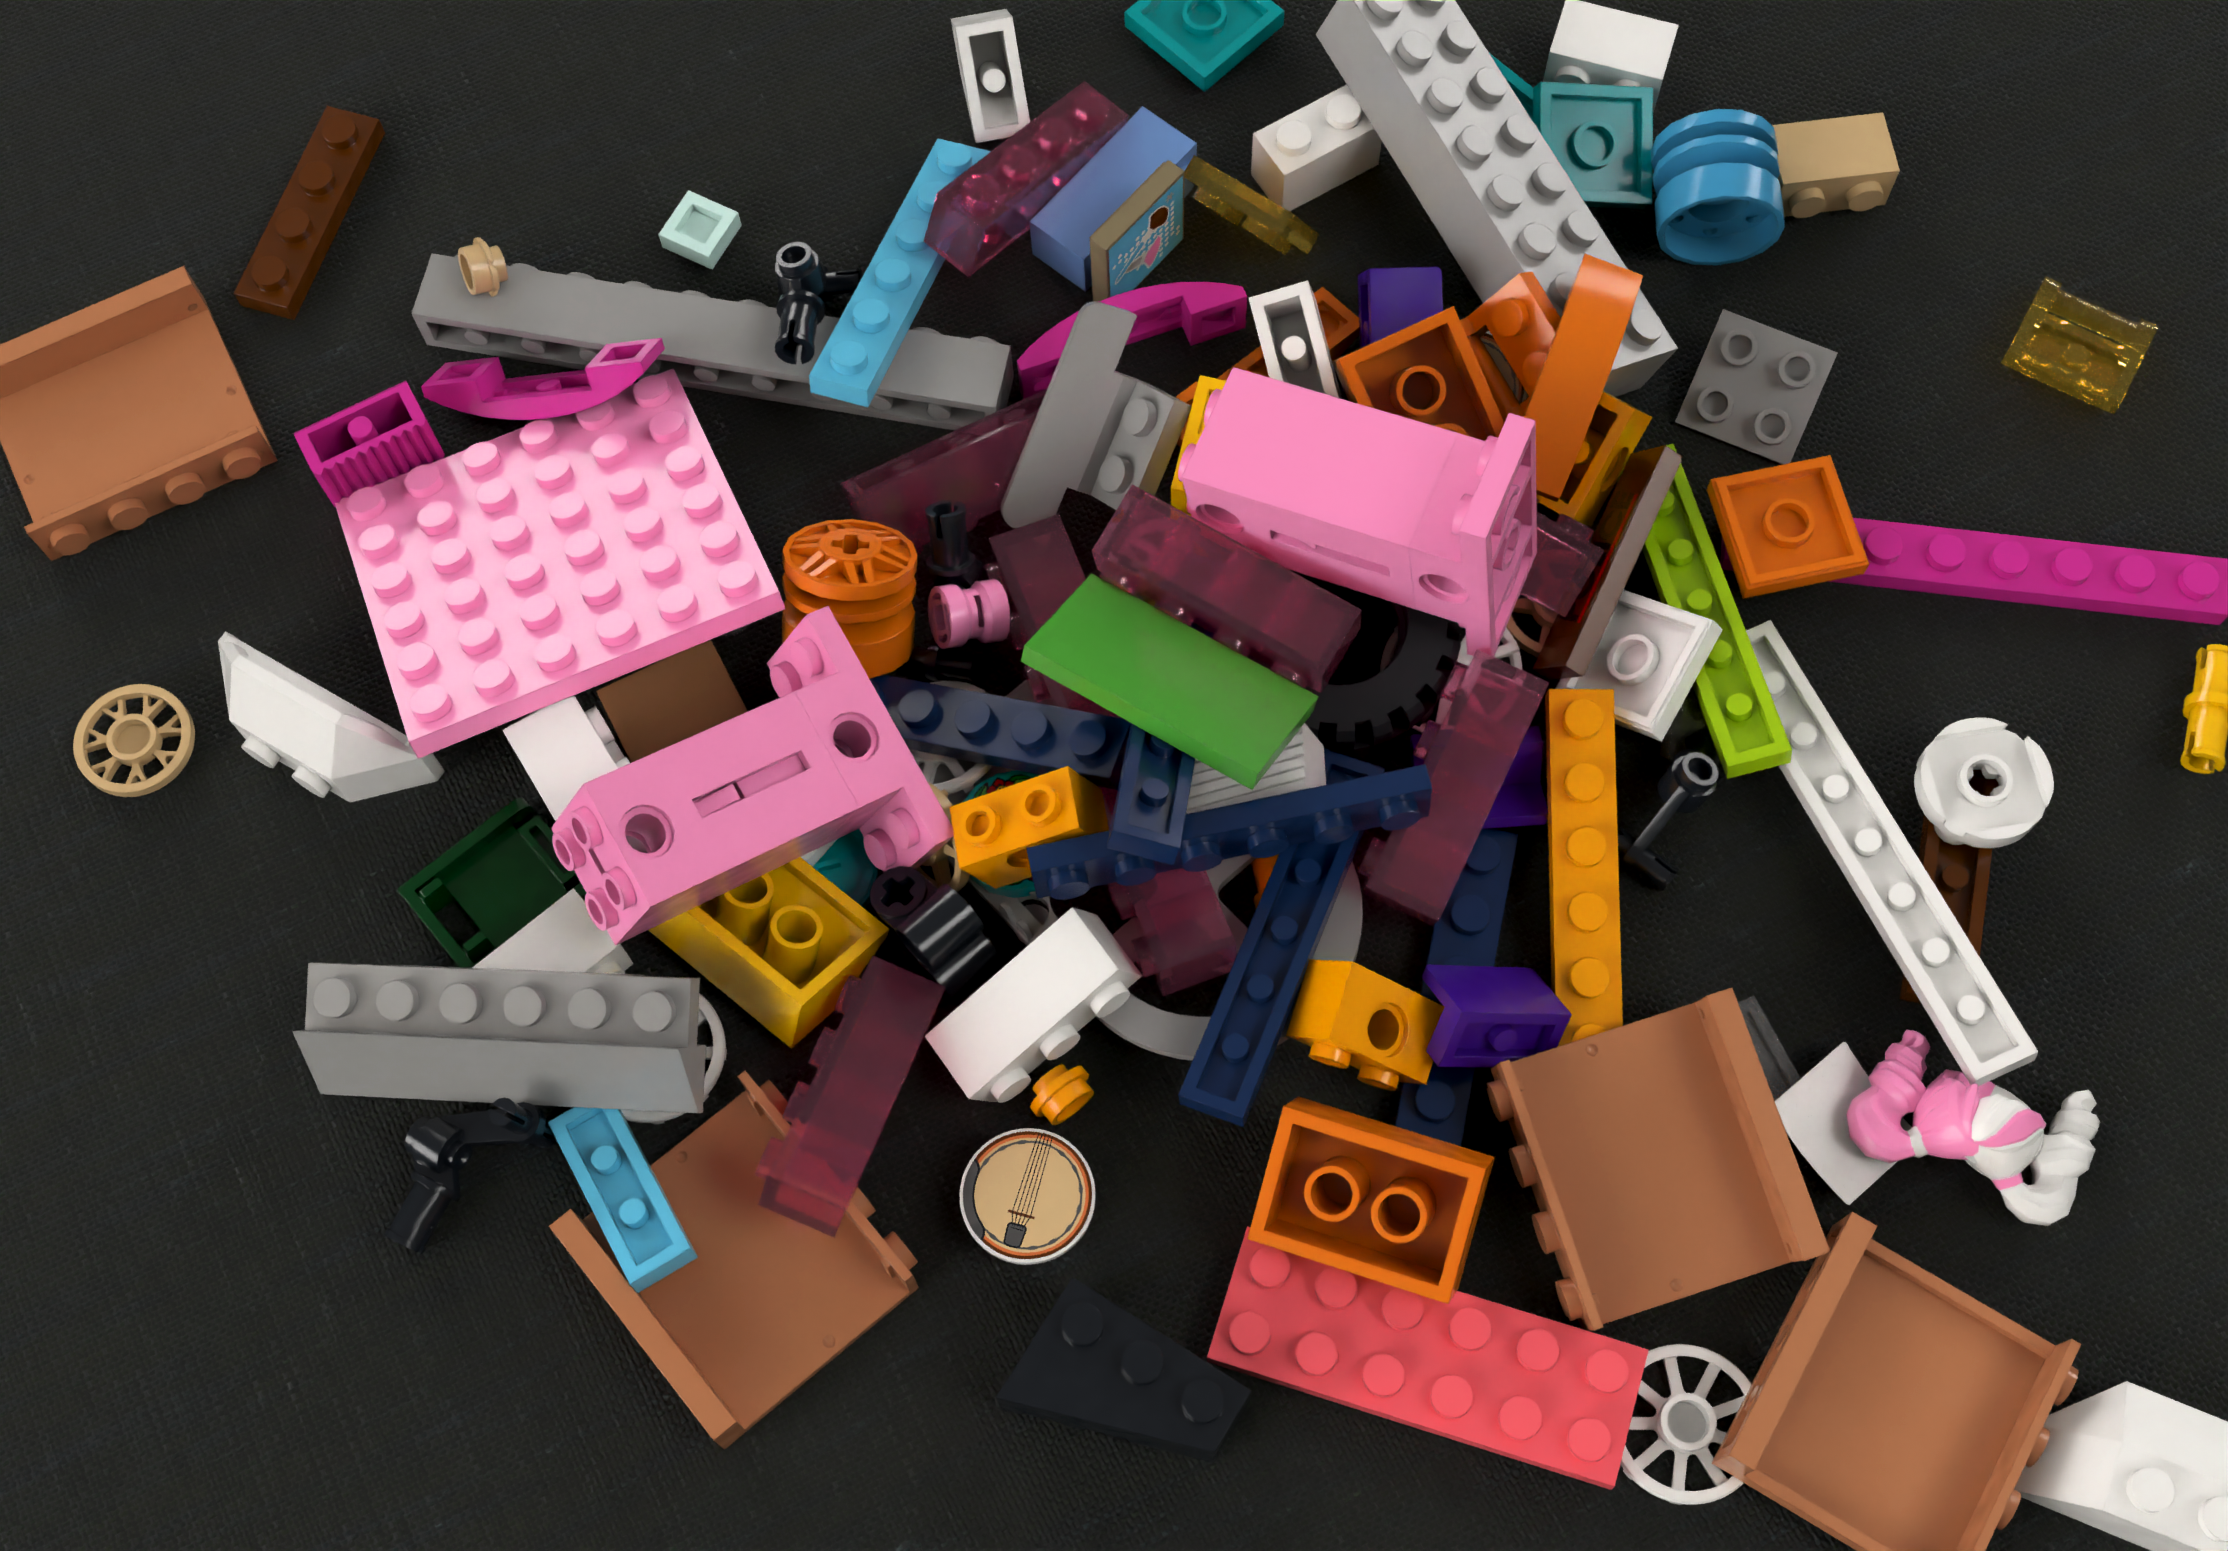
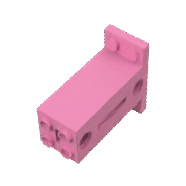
(1370, 499)
(753, 794)

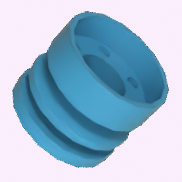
(1717, 187)

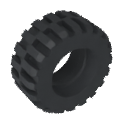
(1398, 697)

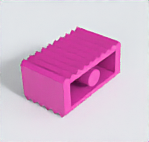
(369, 442)

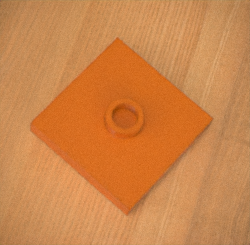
(1787, 526)

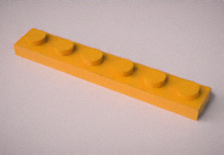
(1583, 859)

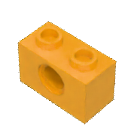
(1601, 459)
(1000, 825)
(1364, 1023)

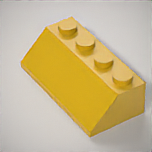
(779, 946)

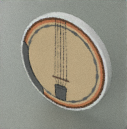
(1027, 1196)

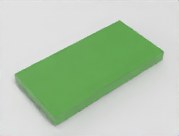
(1170, 680)

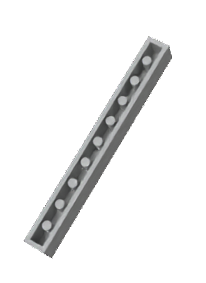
(705, 339)

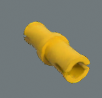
(2207, 712)

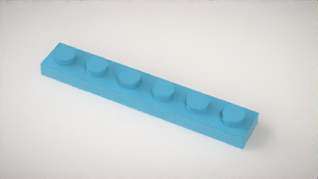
(890, 288)

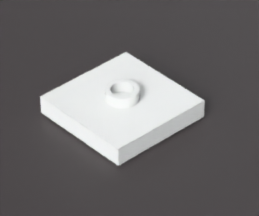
(1649, 661)

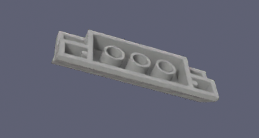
(504, 1035)

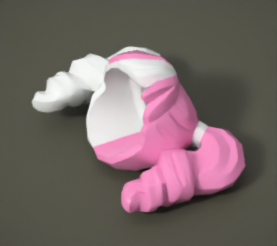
(1976, 1125)

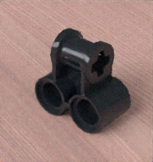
(934, 929)

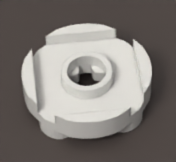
(1964, 814)

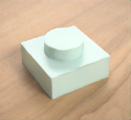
(700, 229)

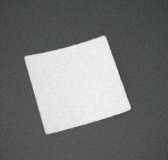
(1818, 1126)

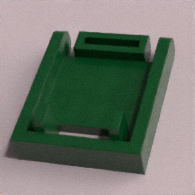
(496, 877)

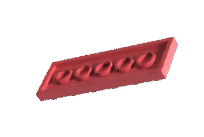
(1440, 1367)

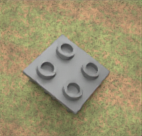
(1756, 387)

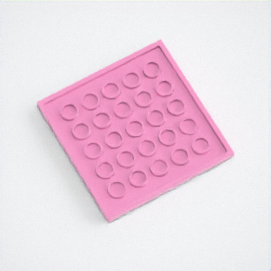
(552, 562)

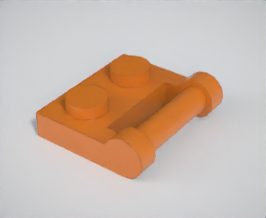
(1523, 328)

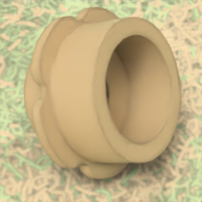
(482, 267)

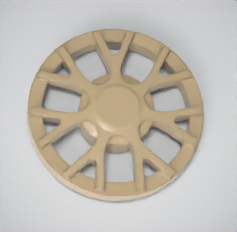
(134, 740)

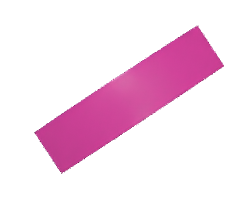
(1199, 307)
(483, 390)

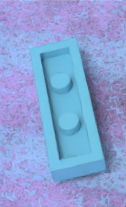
(623, 1194)

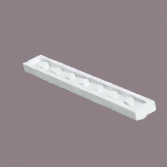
(1890, 877)

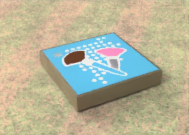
(1138, 233)

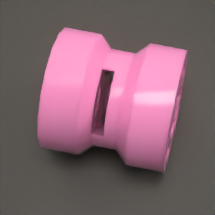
(968, 613)

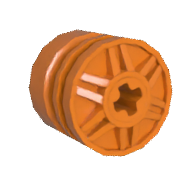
(864, 579)

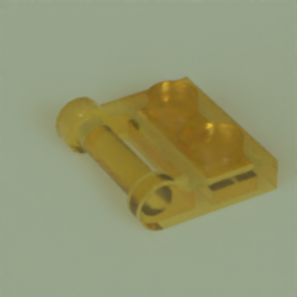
(2074, 357)

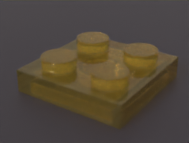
(1235, 200)

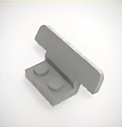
(1094, 425)

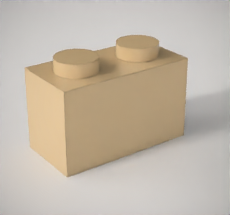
(1835, 164)

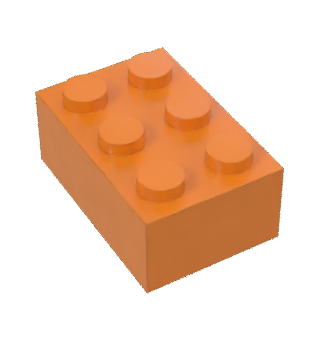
(1424, 376)
(1371, 1198)

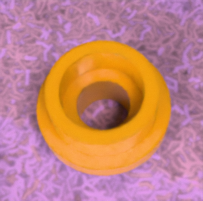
(1061, 1093)

